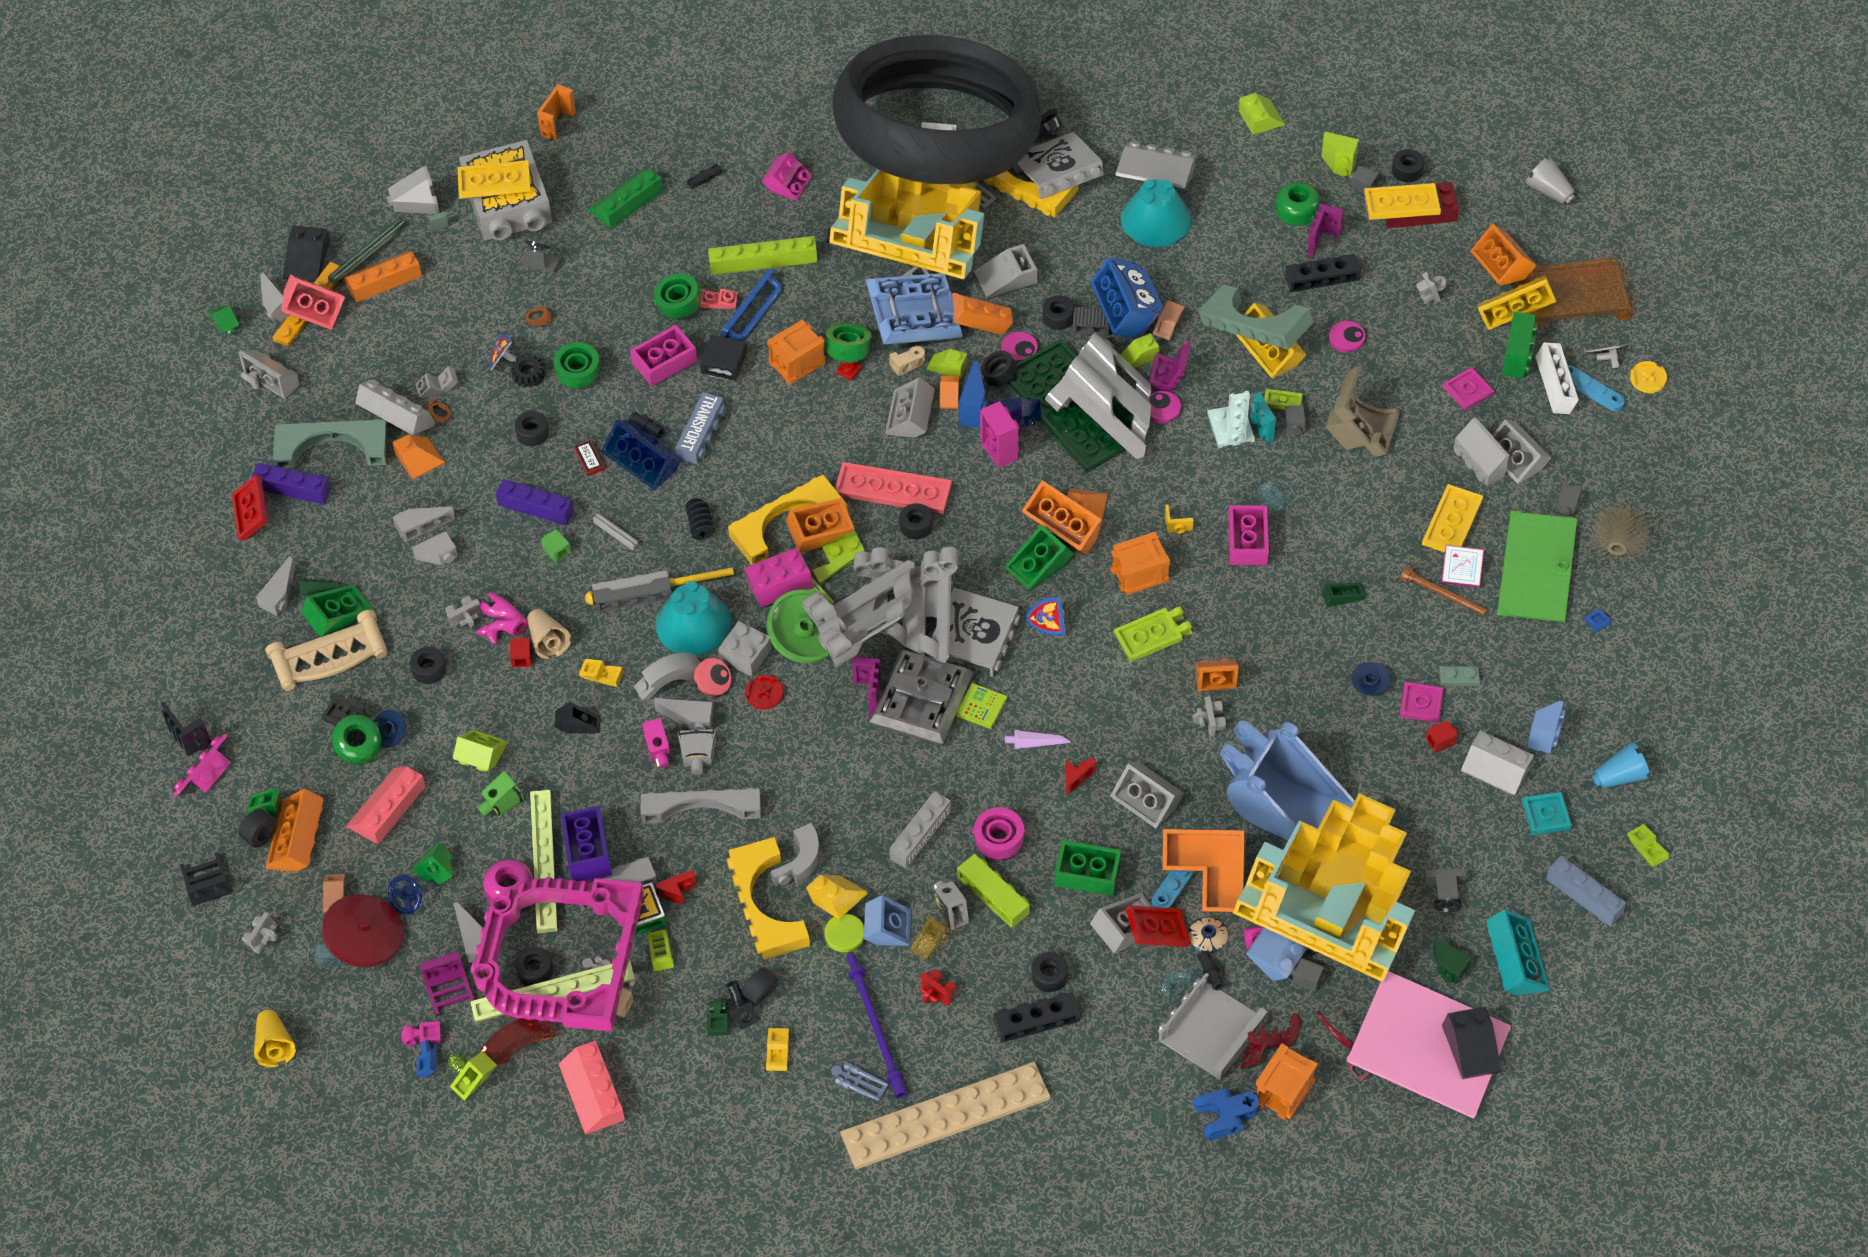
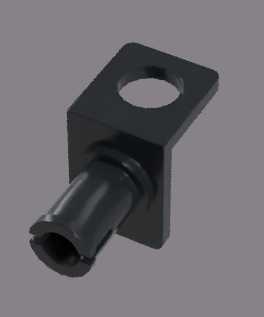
(740, 1004)

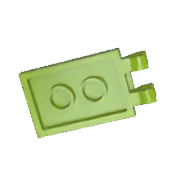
(1152, 633)

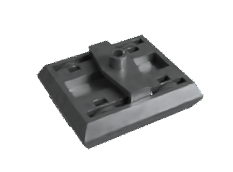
(919, 694)

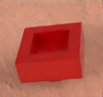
(848, 370)

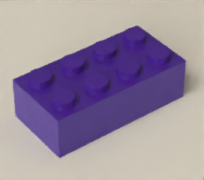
(586, 844)

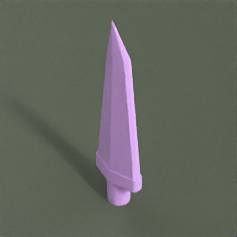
(1031, 739)

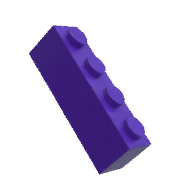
(293, 483)
(534, 502)

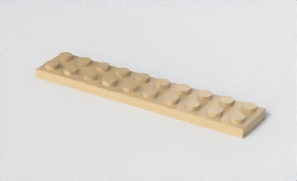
(944, 1115)

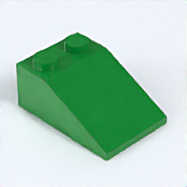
(1038, 558)
(334, 609)

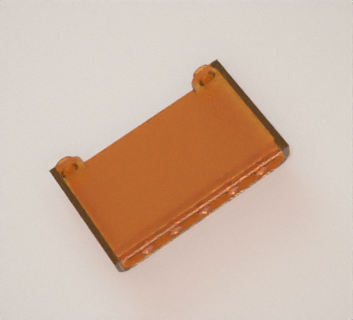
(1582, 289)

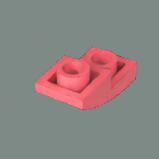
(723, 300)

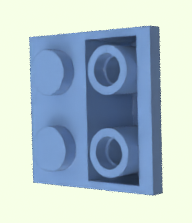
(1546, 727)

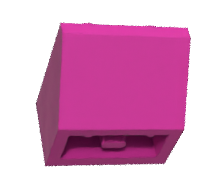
(787, 176)

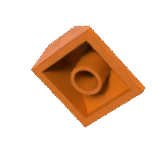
(417, 455)
(1090, 500)

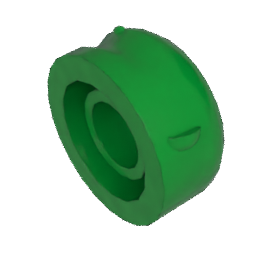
(1293, 212)
(676, 287)
(848, 342)
(577, 355)
(362, 753)

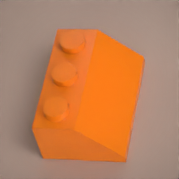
(981, 314)

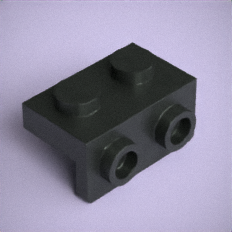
(340, 708)

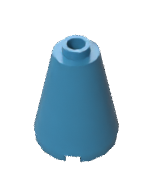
(1622, 768)

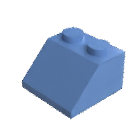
(887, 922)
(1275, 954)

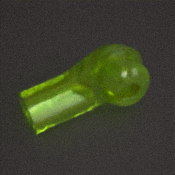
(456, 1063)

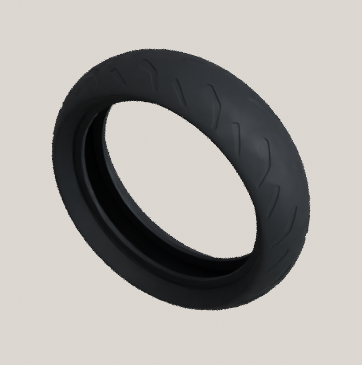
(928, 153)

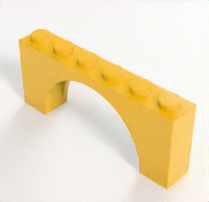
(749, 531)
(772, 935)

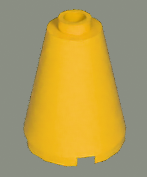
(272, 1040)

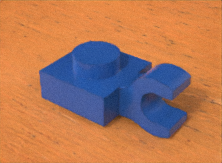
(427, 1061)

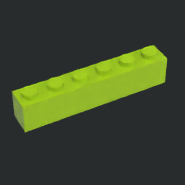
(762, 255)

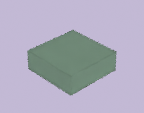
(438, 221)

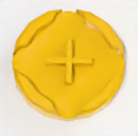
(1648, 377)

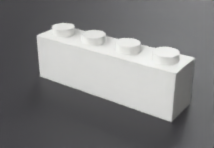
(1556, 378)

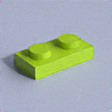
(1279, 399)

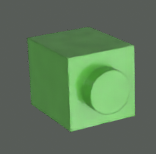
(555, 545)

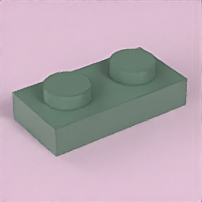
(1458, 676)

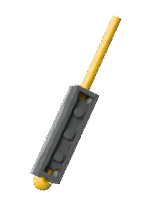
(642, 589)

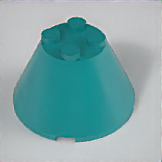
(1156, 215)
(693, 620)

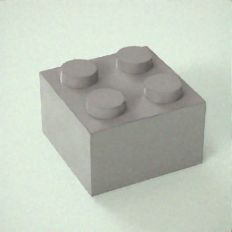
(745, 648)

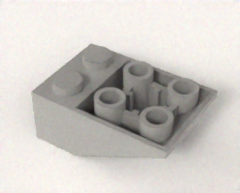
(1007, 272)

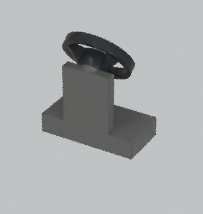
(537, 259)
(1447, 890)

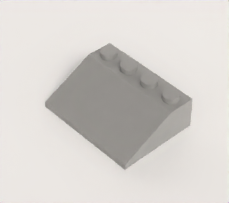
(1154, 163)

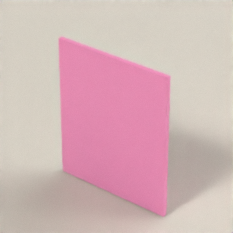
(1408, 1046)

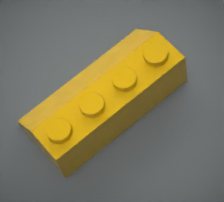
(1522, 299)
(1271, 358)

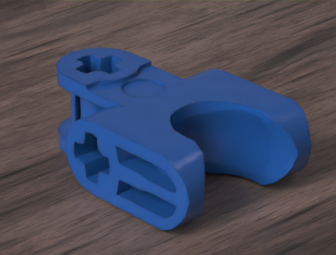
(1230, 1109)

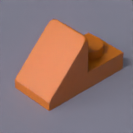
(949, 392)

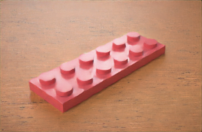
(892, 487)

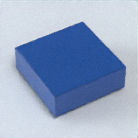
(1598, 620)

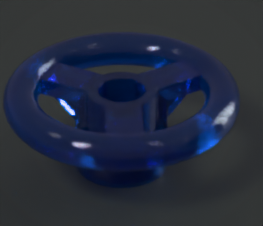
(407, 894)

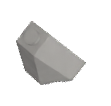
(414, 194)

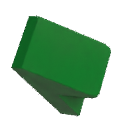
(266, 800)

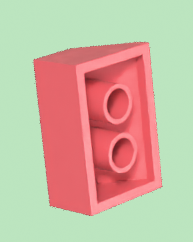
(311, 302)

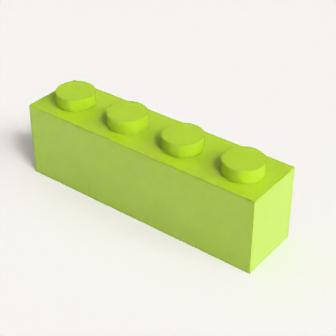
(993, 890)

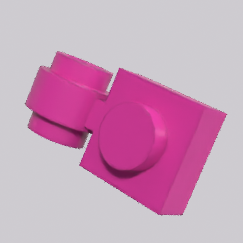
(427, 1031)

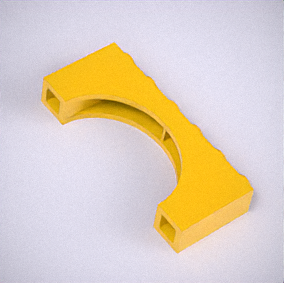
(1029, 193)

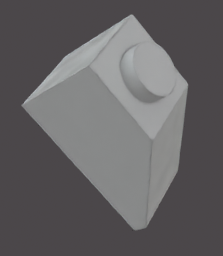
(436, 550)

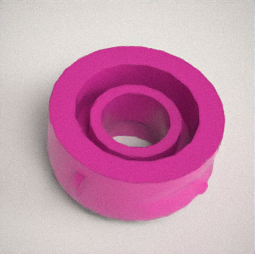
(999, 820)
(503, 871)

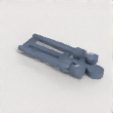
(837, 1071)

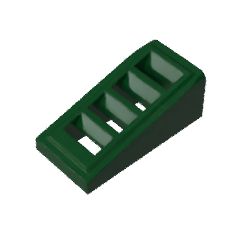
(311, 586)
(1333, 599)

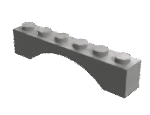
(661, 806)

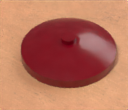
(362, 930)

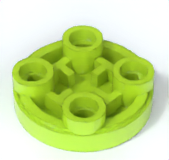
(844, 933)

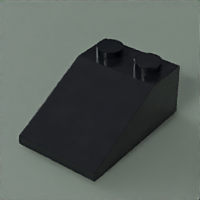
(306, 252)
(1472, 1042)

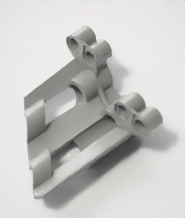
(1093, 383)
(929, 598)
(847, 623)

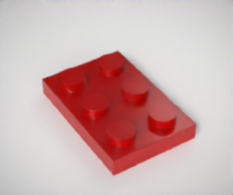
(249, 507)
(1158, 926)

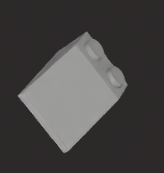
(1113, 924)

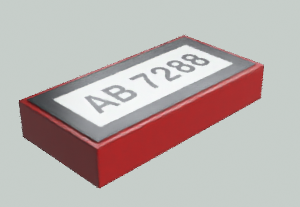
(588, 457)

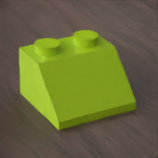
(1259, 113)
(1340, 153)
(479, 750)

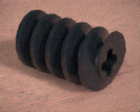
(699, 518)

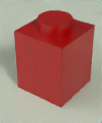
(520, 652)
(1441, 736)

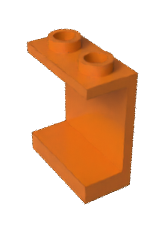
(559, 101)

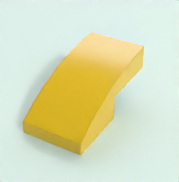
(598, 672)
(777, 1049)

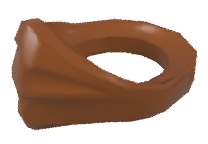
(545, 319)
(435, 403)

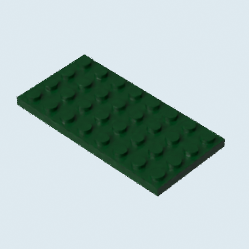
(1071, 425)

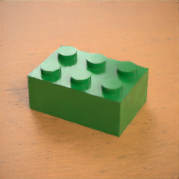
(1518, 348)
(1087, 868)

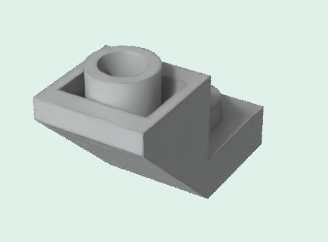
(433, 385)

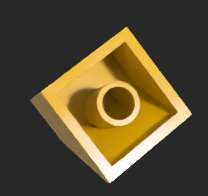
(835, 894)

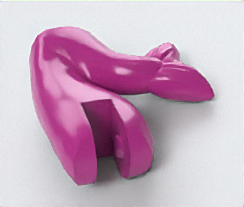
(511, 622)

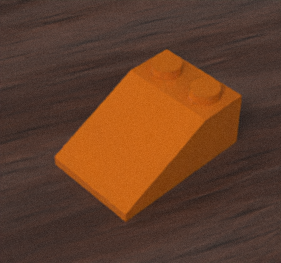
(819, 524)

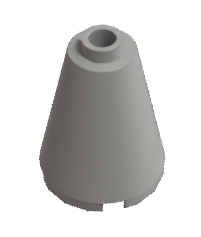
(1550, 181)

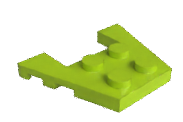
(839, 554)

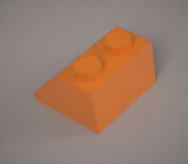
(1216, 674)

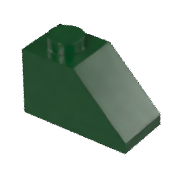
(1450, 961)

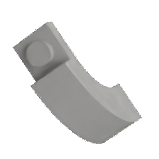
(664, 671)
(806, 861)

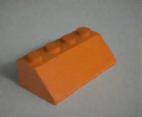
(1502, 256)
(383, 276)
(1063, 517)
(295, 832)

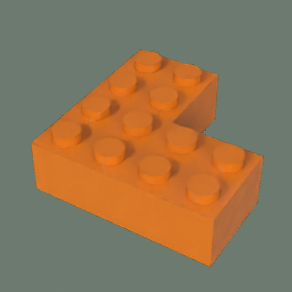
(1215, 853)

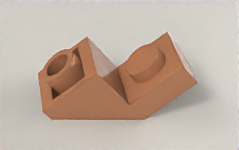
(1168, 319)
(333, 889)

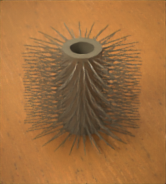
(1620, 531)

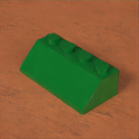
(627, 197)

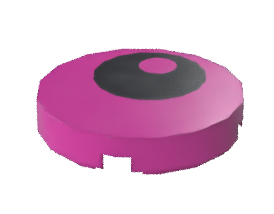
(1346, 336)
(1019, 345)
(1164, 407)

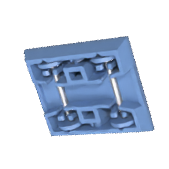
(916, 311)

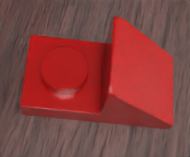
(1078, 775)
(671, 888)

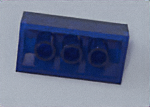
(640, 454)

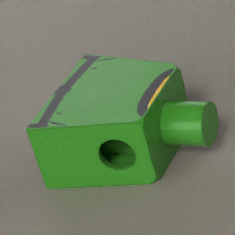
(500, 796)

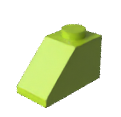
(1141, 351)
(949, 363)
(473, 1075)

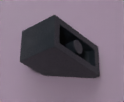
(576, 719)

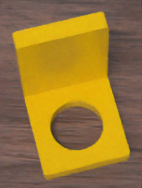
(1177, 525)

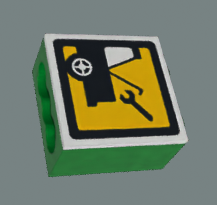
(651, 912)

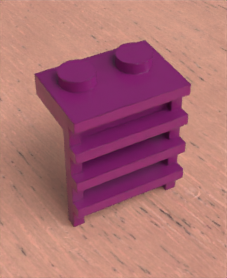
(1327, 220)
(1168, 371)
(868, 672)
(441, 972)

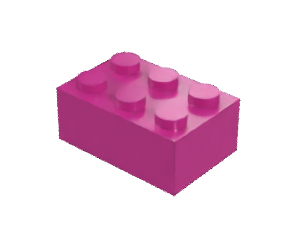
(663, 355)
(999, 434)
(1248, 535)
(778, 576)

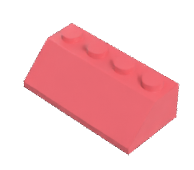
(387, 804)
(591, 1088)

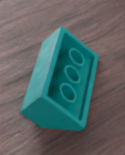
(1514, 949)

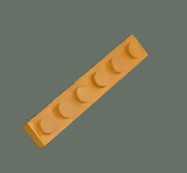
(293, 325)

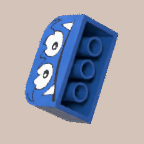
(1126, 297)

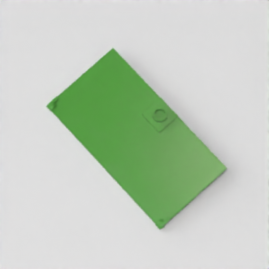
(1537, 566)

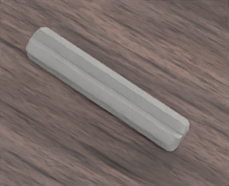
(615, 531)

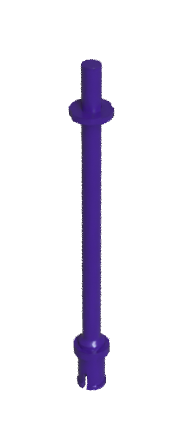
(895, 1076)

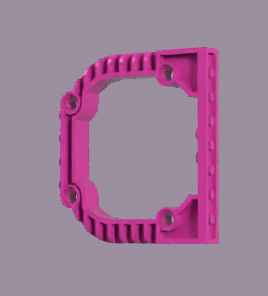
(595, 1008)

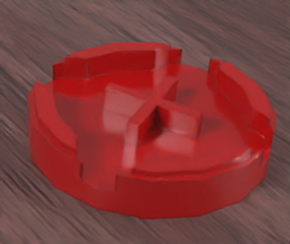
(764, 692)

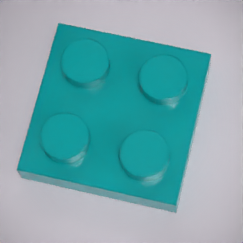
(1263, 417)
(1546, 813)

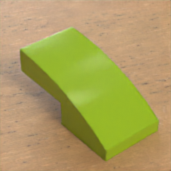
(1646, 844)

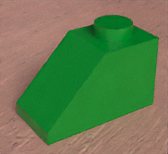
(224, 319)

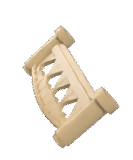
(286, 660)

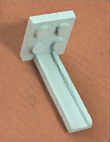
(1231, 422)

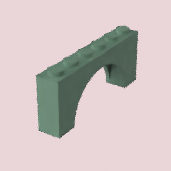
(1277, 330)
(294, 439)

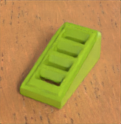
(663, 961)

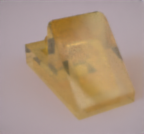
(928, 938)

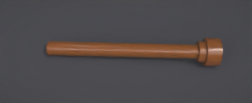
(1409, 575)

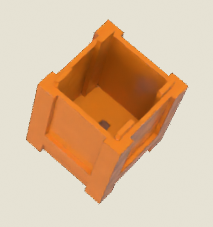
(796, 351)
(1140, 563)
(1285, 1081)

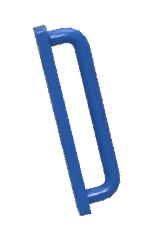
(727, 330)

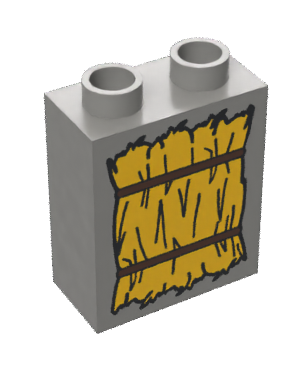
(514, 212)

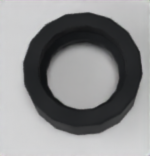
(993, 361)

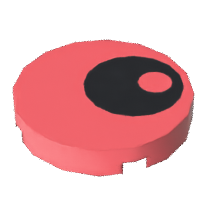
(712, 677)

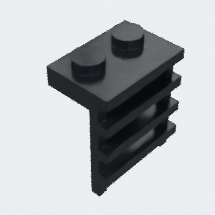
(192, 737)
(206, 886)

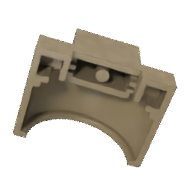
(1358, 423)

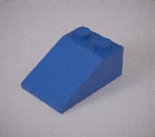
(972, 399)

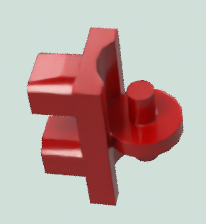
(933, 990)

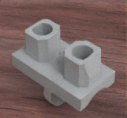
(1429, 289)
(464, 614)
(1210, 708)
(263, 932)

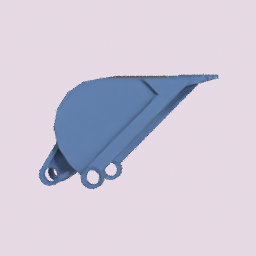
(1279, 780)

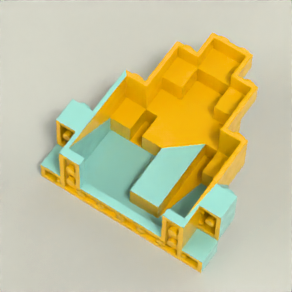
(911, 222)
(1335, 887)

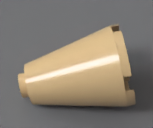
(547, 634)

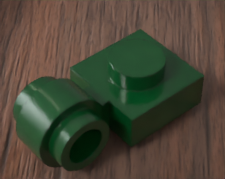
(718, 1022)

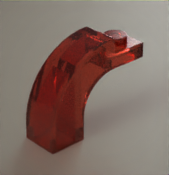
(514, 1036)

